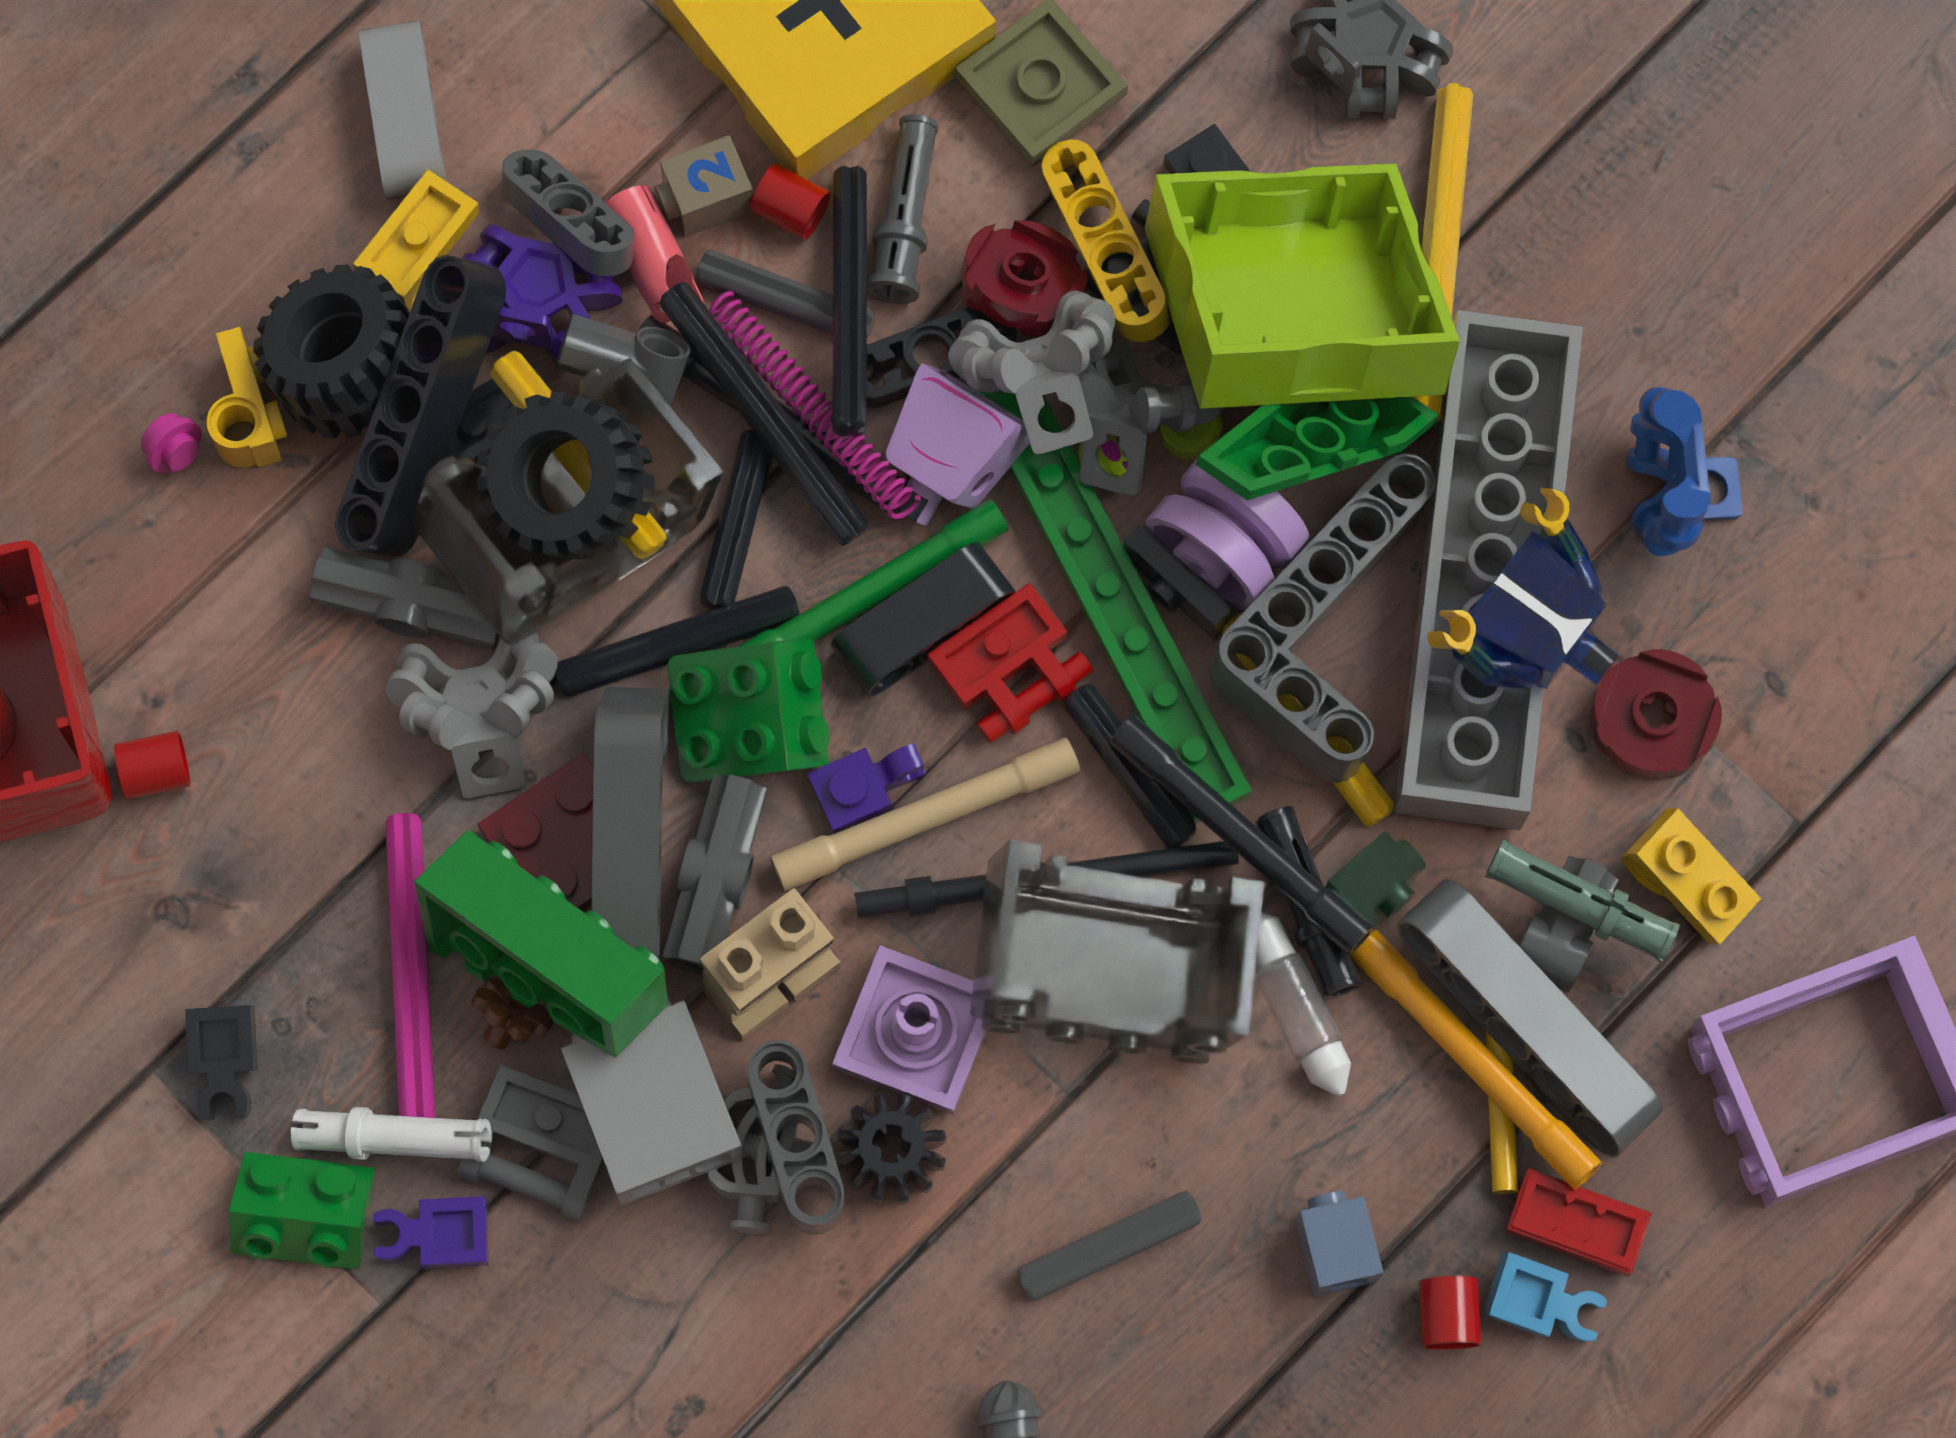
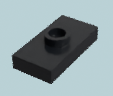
(1175, 583)

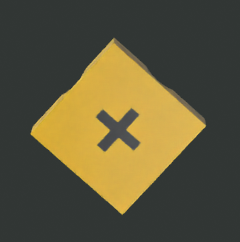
(828, 70)

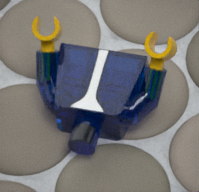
(1534, 611)

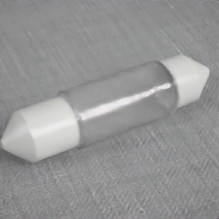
(1300, 1008)

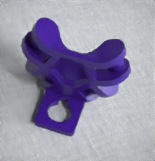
(537, 287)

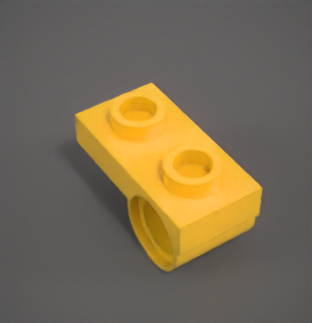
(244, 405)
(1687, 870)

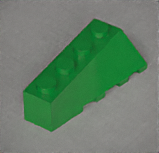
(538, 944)

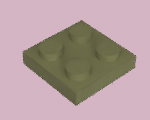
(1041, 81)

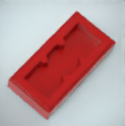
(1578, 1222)

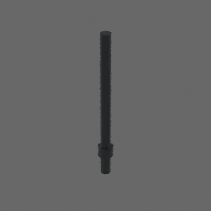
(922, 895)

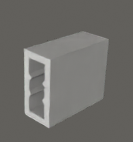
(654, 1106)

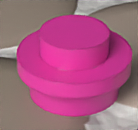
(171, 443)

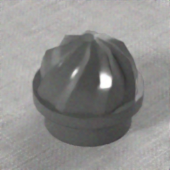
(1009, 1412)

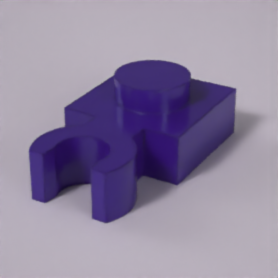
(447, 1233)

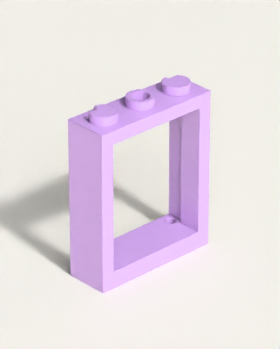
(1929, 1026)

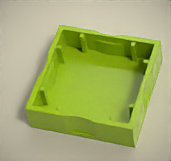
(1299, 286)

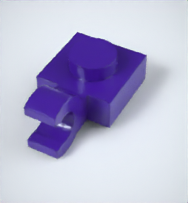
(856, 789)

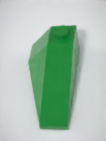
(1311, 440)

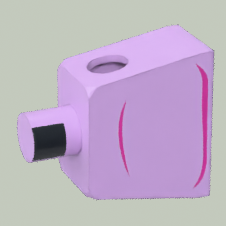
(952, 442)

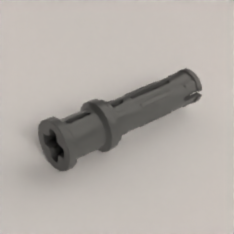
(900, 236)

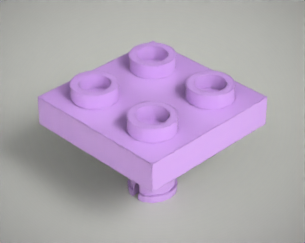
(912, 1031)

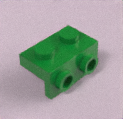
(300, 1210)

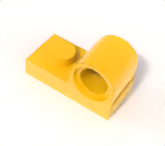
(418, 233)

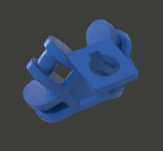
(1676, 514)

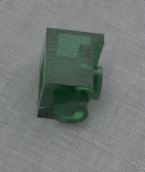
(1379, 878)

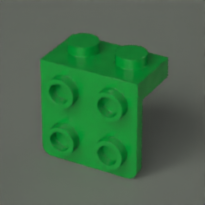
(748, 710)

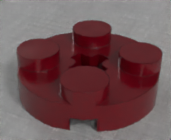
(1015, 302)
(1688, 698)

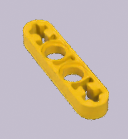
(1106, 239)

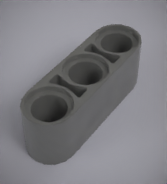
(788, 1106)

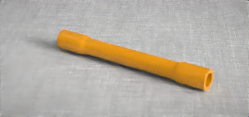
(1549, 1135)

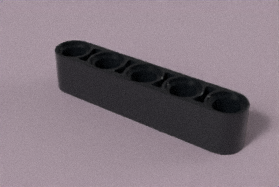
(420, 403)

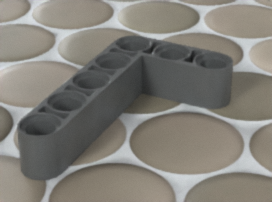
(1309, 605)
(627, 811)

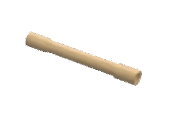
(1021, 775)

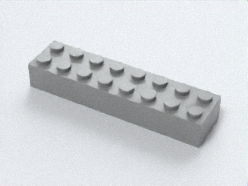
(1498, 442)

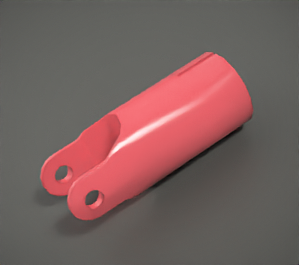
(656, 254)

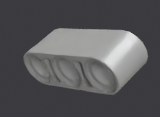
(401, 105)

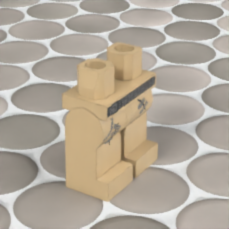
(773, 948)

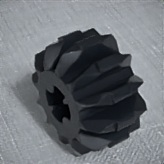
(913, 1142)

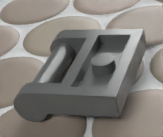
(547, 1122)

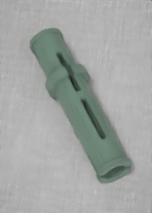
(1583, 901)

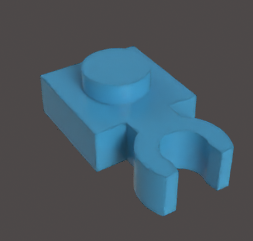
(1534, 1298)

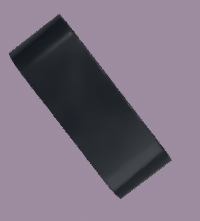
(918, 618)

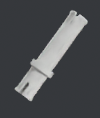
(366, 1134)

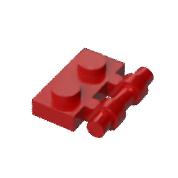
(997, 648)

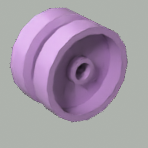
(1226, 537)

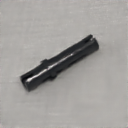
(1332, 965)

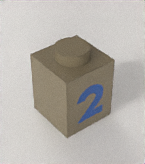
(704, 186)

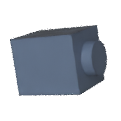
(1338, 1243)

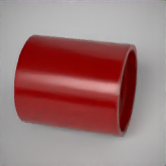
(790, 201)
(152, 765)
(1450, 1313)

